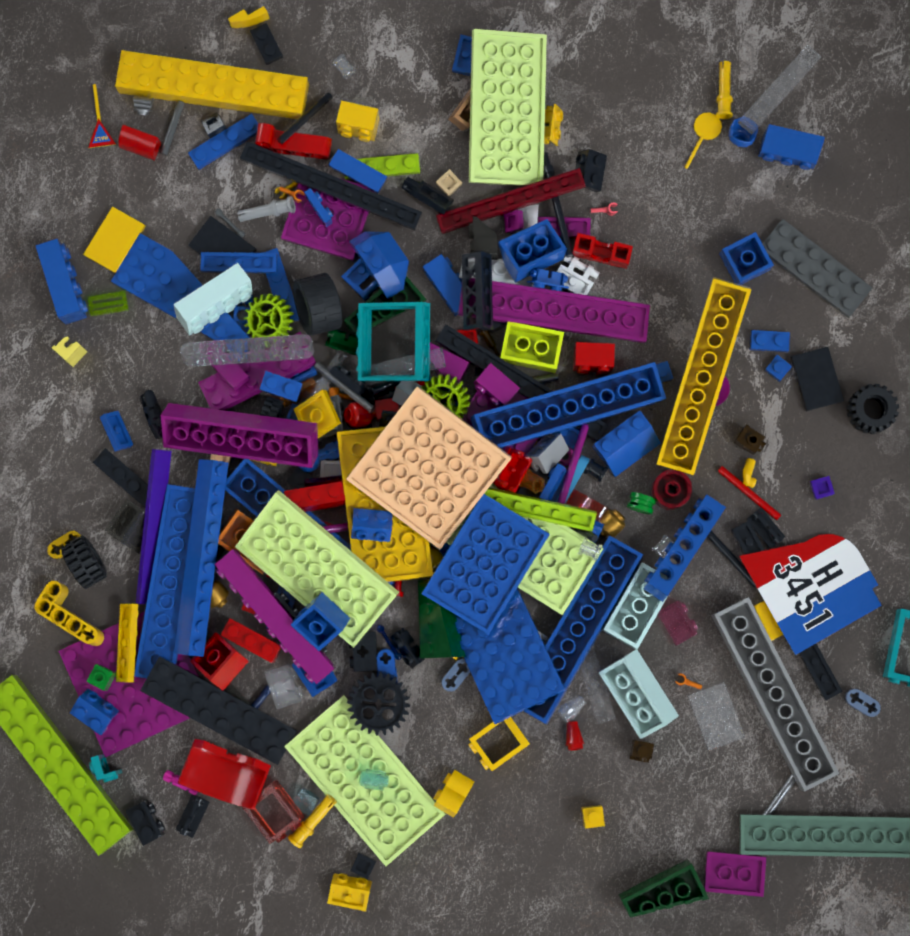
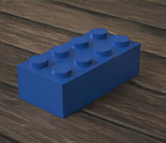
(61, 281)

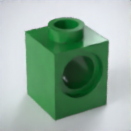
(101, 677)

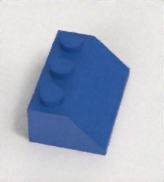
(791, 147)
(531, 249)
(626, 443)

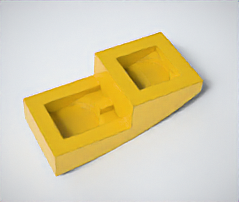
(242, 20)

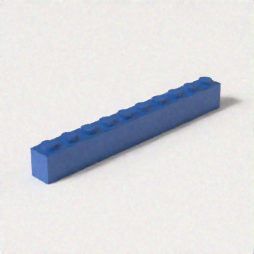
(201, 558)

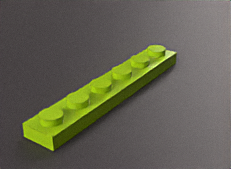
(545, 510)

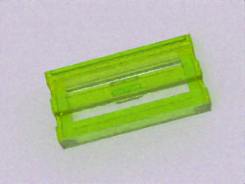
(124, 301)

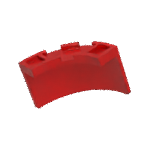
(222, 775)

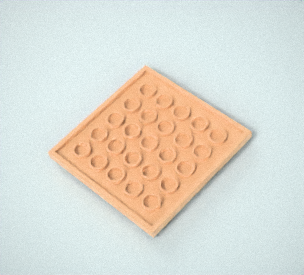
(428, 467)

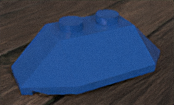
(383, 260)

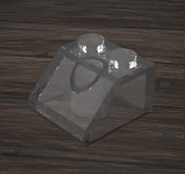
(283, 686)

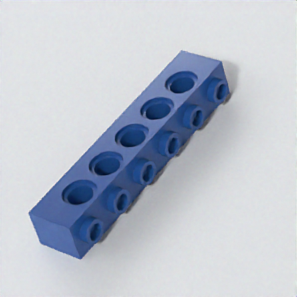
(662, 587)

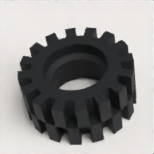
(272, 407)

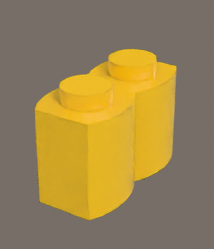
(453, 794)

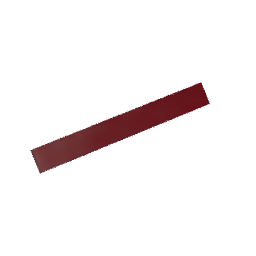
(511, 200)

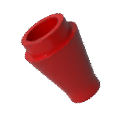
(574, 738)

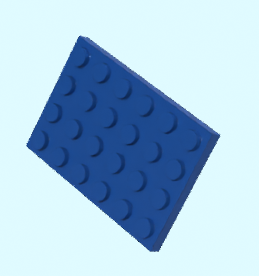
(485, 563)
(509, 662)

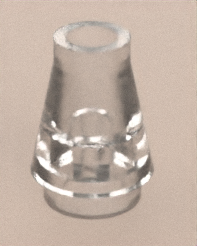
(570, 709)

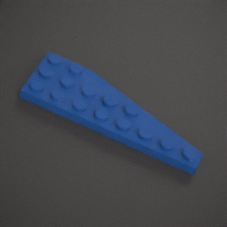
(162, 280)

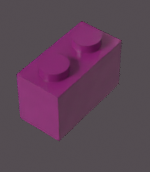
(496, 386)

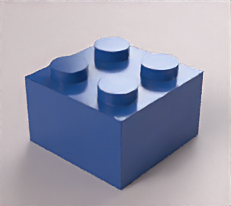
(746, 259)
(320, 621)

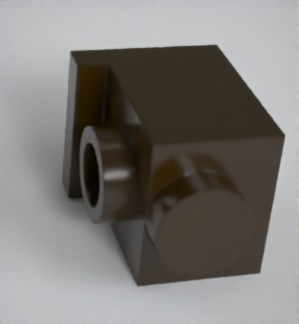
(744, 442)
(641, 751)

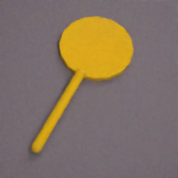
(707, 128)

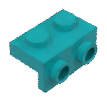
(101, 769)

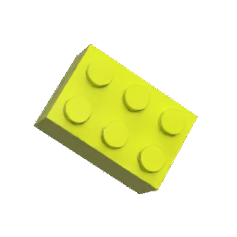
(532, 347)

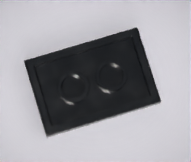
(219, 238)
(817, 379)

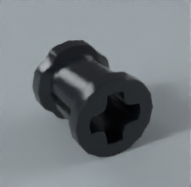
(595, 470)

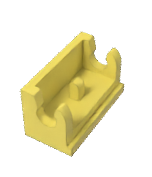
(72, 353)

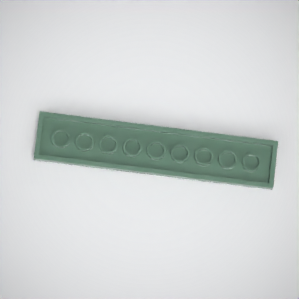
(824, 835)

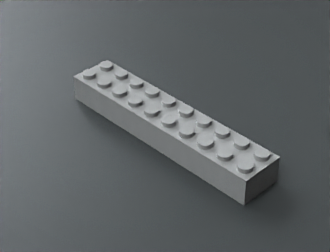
(775, 694)

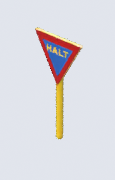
(100, 136)

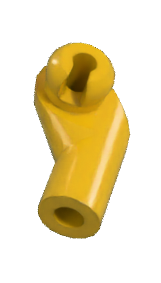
(747, 473)

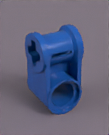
(388, 667)

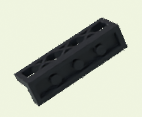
(481, 290)

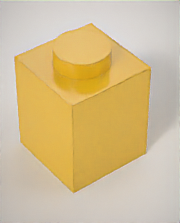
(593, 816)

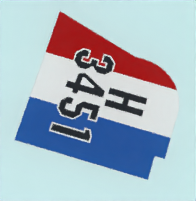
(813, 587)

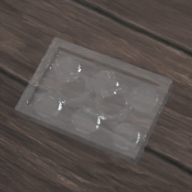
(716, 716)

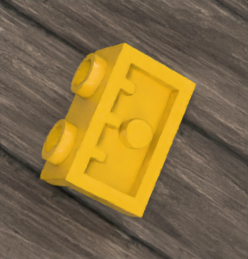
(349, 892)

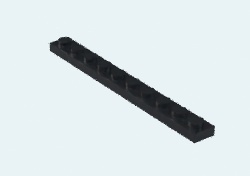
(331, 185)
(481, 358)
(130, 482)
(811, 656)

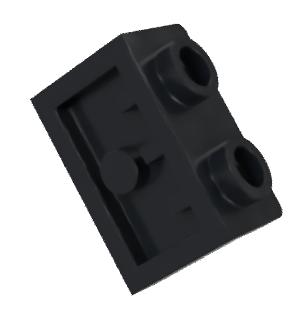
(145, 822)

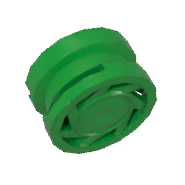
(641, 503)

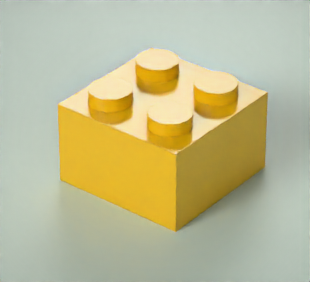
(357, 121)

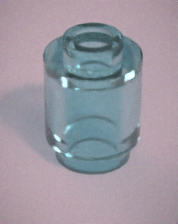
(374, 779)

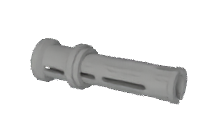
(274, 208)

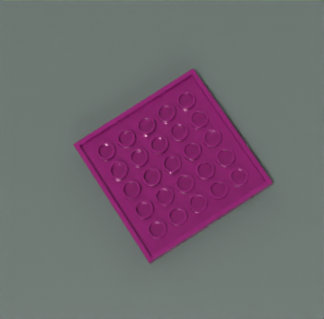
(138, 713)

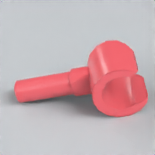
(605, 209)

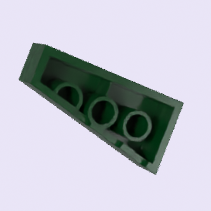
(408, 294)
(437, 629)
(663, 891)

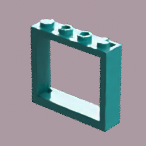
(422, 340)
(901, 615)

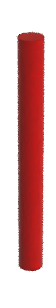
(749, 493)

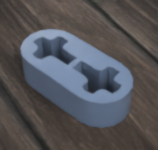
(452, 672)
(864, 699)

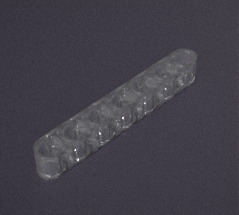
(238, 346)

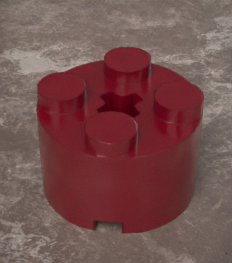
(682, 490)

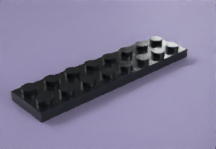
(218, 710)

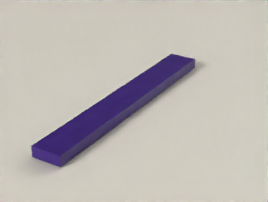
(155, 499)

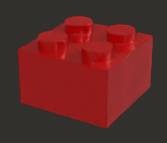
(593, 358)
(220, 661)

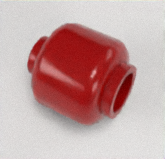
(357, 416)

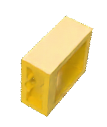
(485, 760)

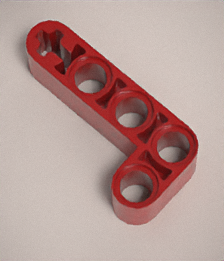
(297, 145)

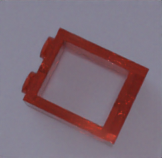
(289, 806)

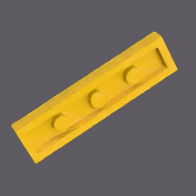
(127, 643)

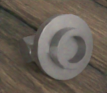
(143, 105)

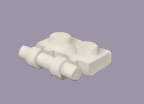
(577, 283)

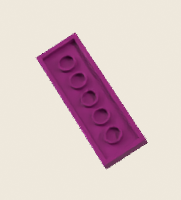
(222, 395)

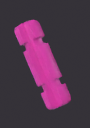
(170, 777)

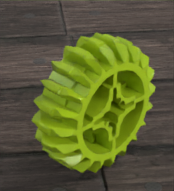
(256, 312)
(455, 388)

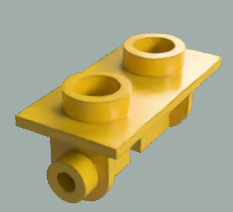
(553, 117)

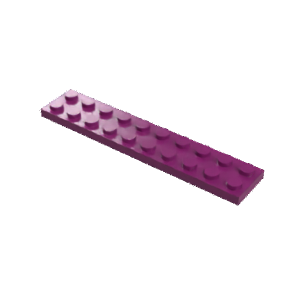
(567, 311)

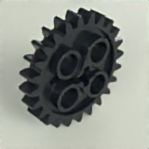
(378, 721)

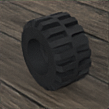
(887, 402)
(84, 562)

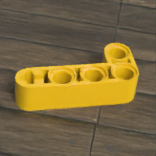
(70, 619)

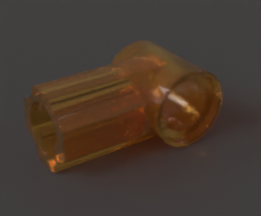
(532, 482)

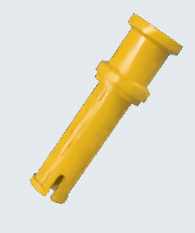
(724, 98)
(310, 823)

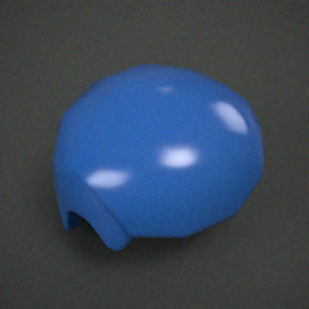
(740, 136)

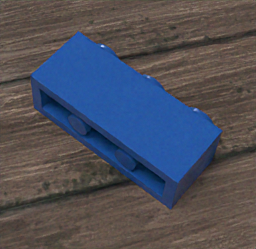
(445, 281)

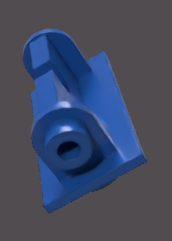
(555, 282)

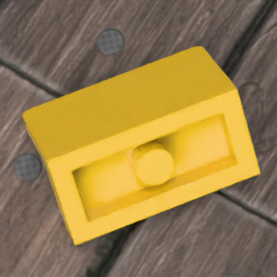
(768, 620)

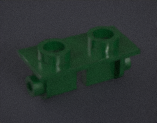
(337, 341)

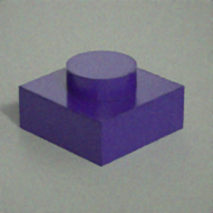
(822, 487)

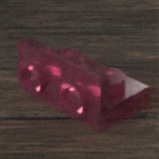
(677, 622)

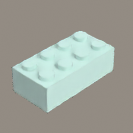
(213, 299)
(634, 610)
(638, 694)

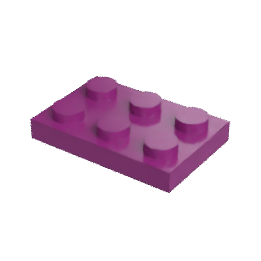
(735, 874)

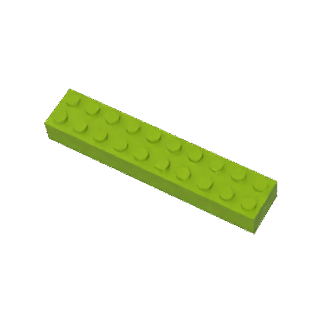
(60, 767)

